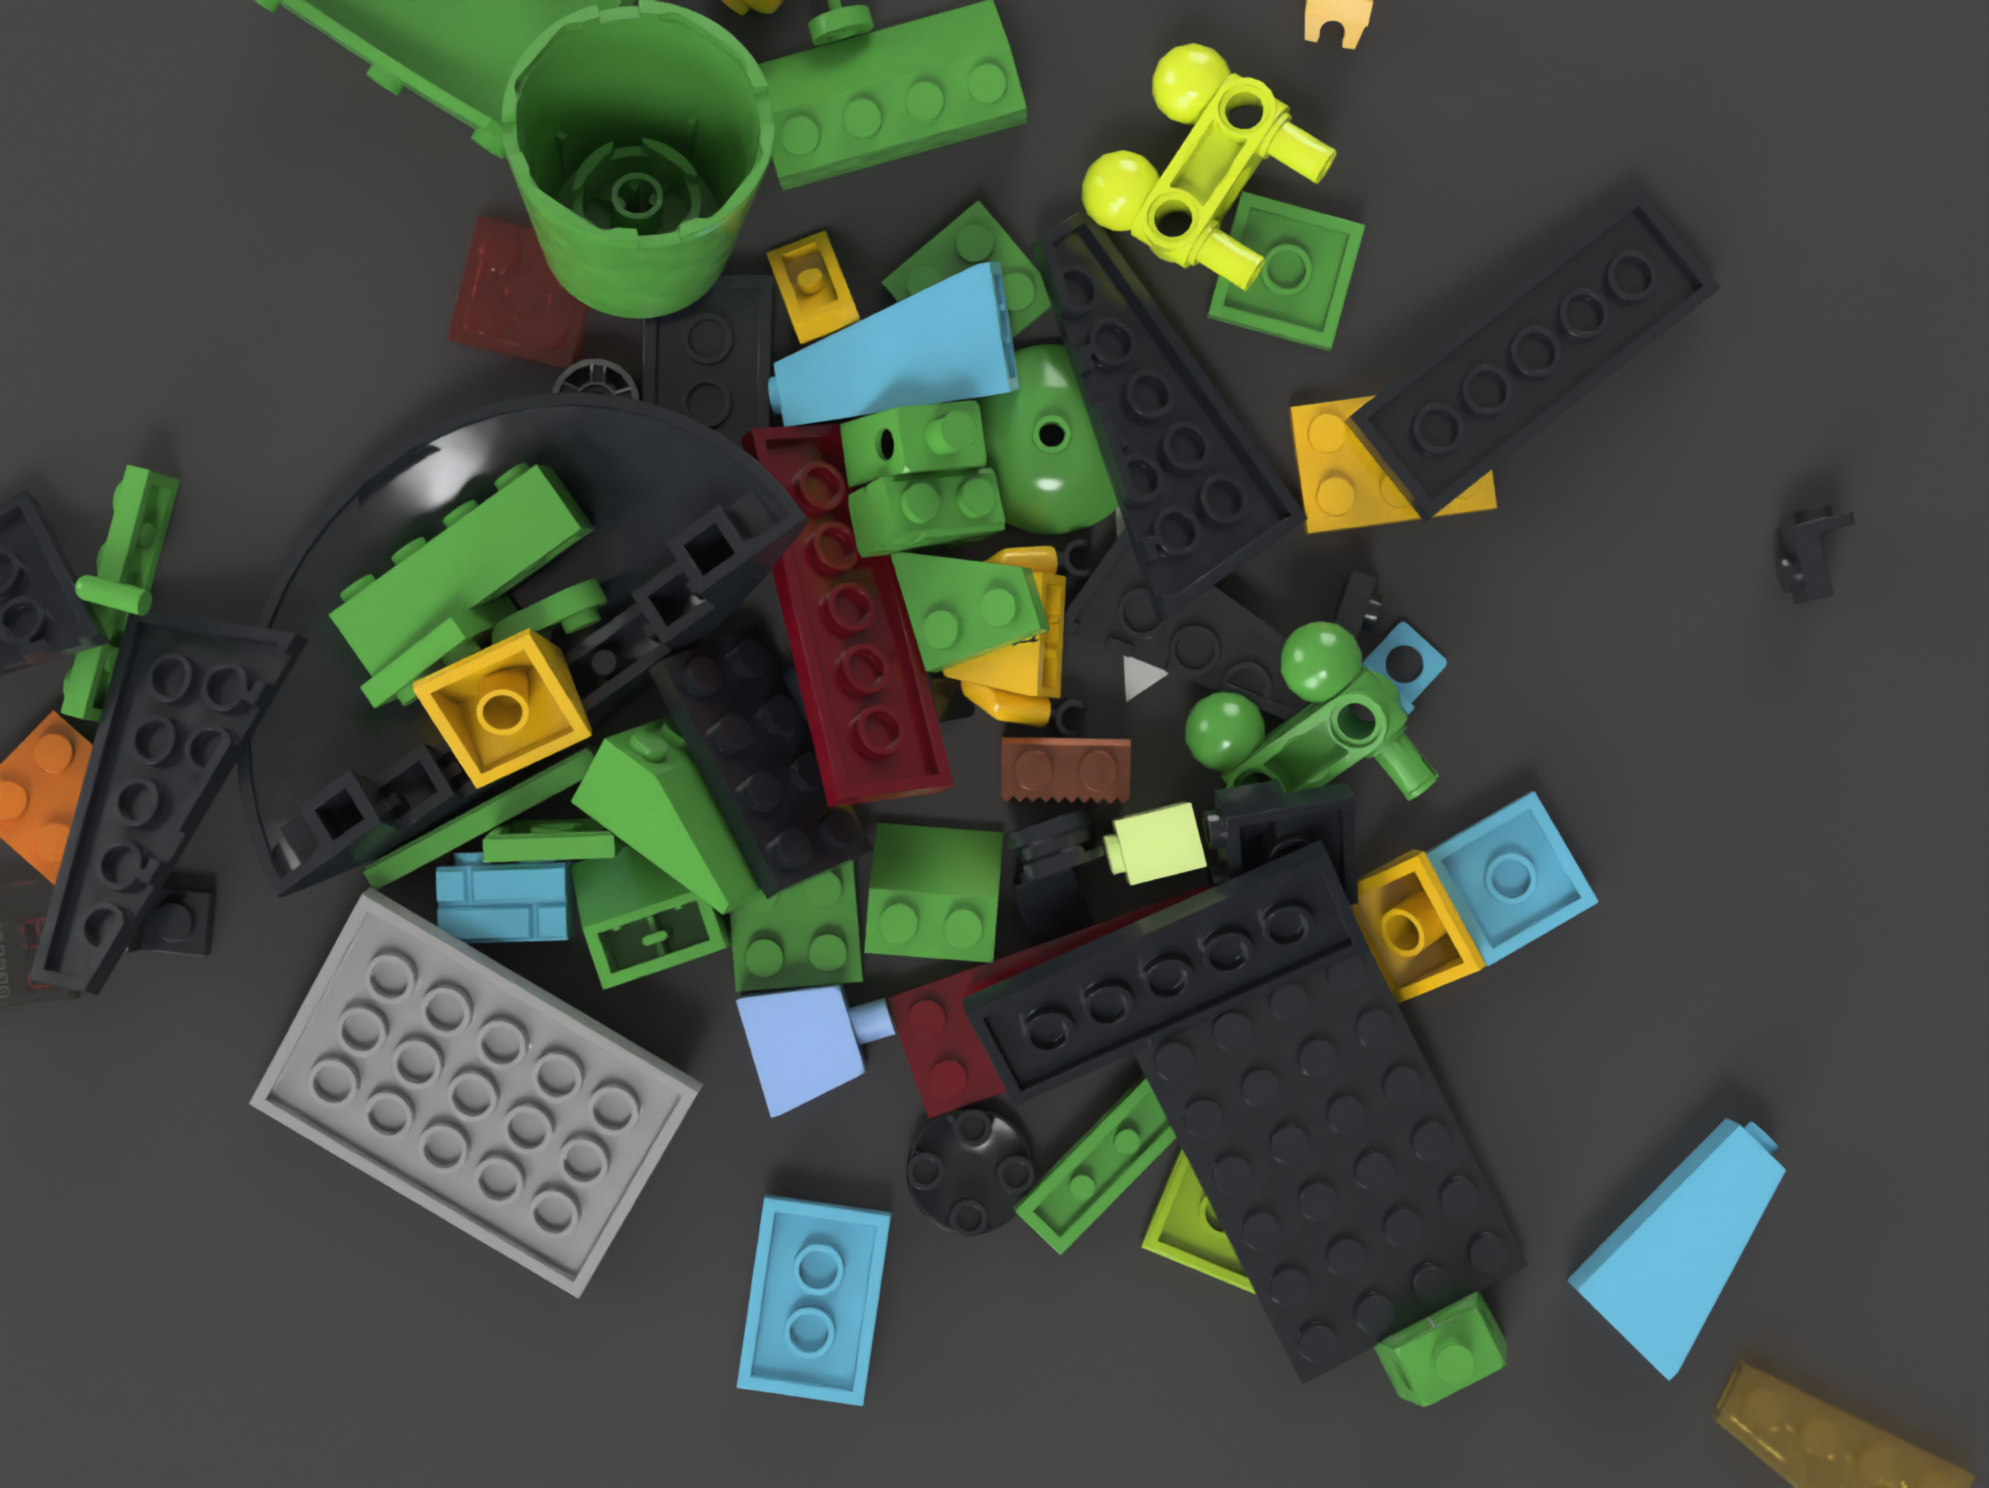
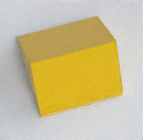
(505, 706)
(1413, 927)

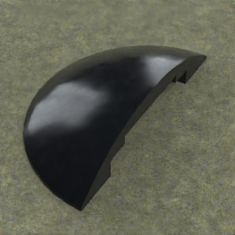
(676, 547)

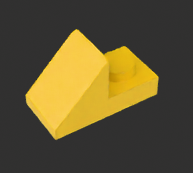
(813, 288)

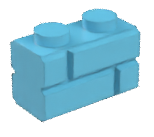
(505, 900)

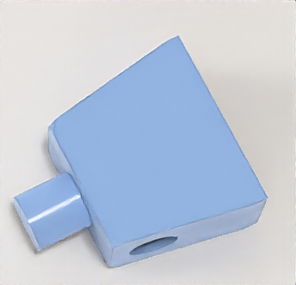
(809, 1040)

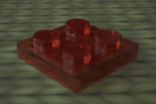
(514, 301)

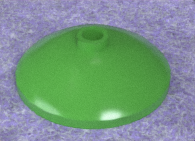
(1041, 485)

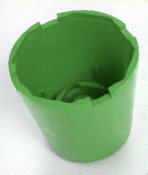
(637, 152)

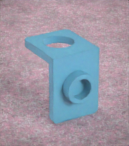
(1432, 662)

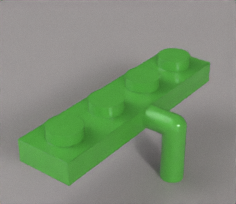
(123, 582)

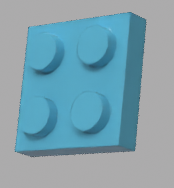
(1511, 878)

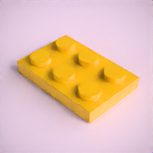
(1343, 482)

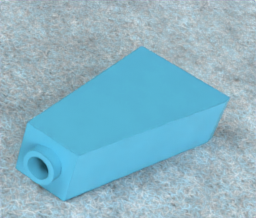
(918, 352)
(1680, 1245)

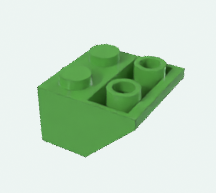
(641, 918)

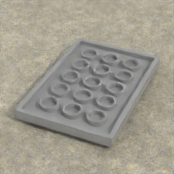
(474, 1092)

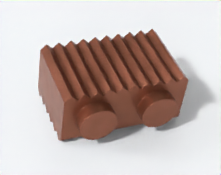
(1065, 769)

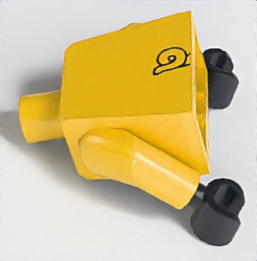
(1022, 677)

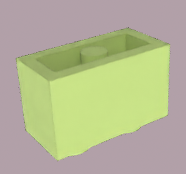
(1154, 843)

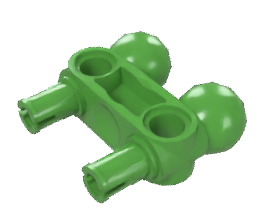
(1323, 739)

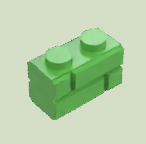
(926, 512)

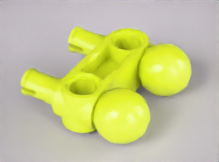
(1209, 168)

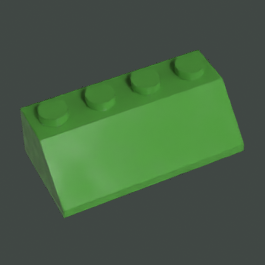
(892, 94)

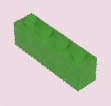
(465, 566)

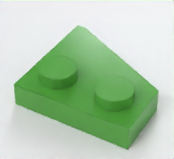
(967, 606)
(443, 646)

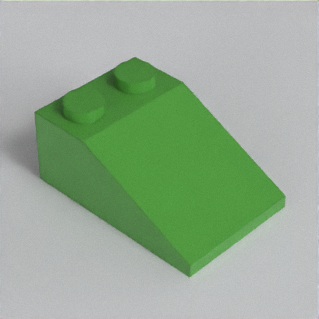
(661, 806)

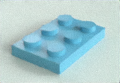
(814, 1300)

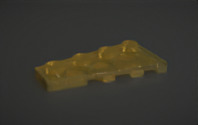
(1821, 1444)

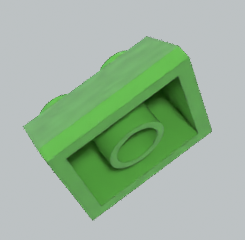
(934, 892)

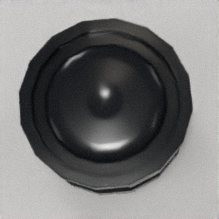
(1054, 844)

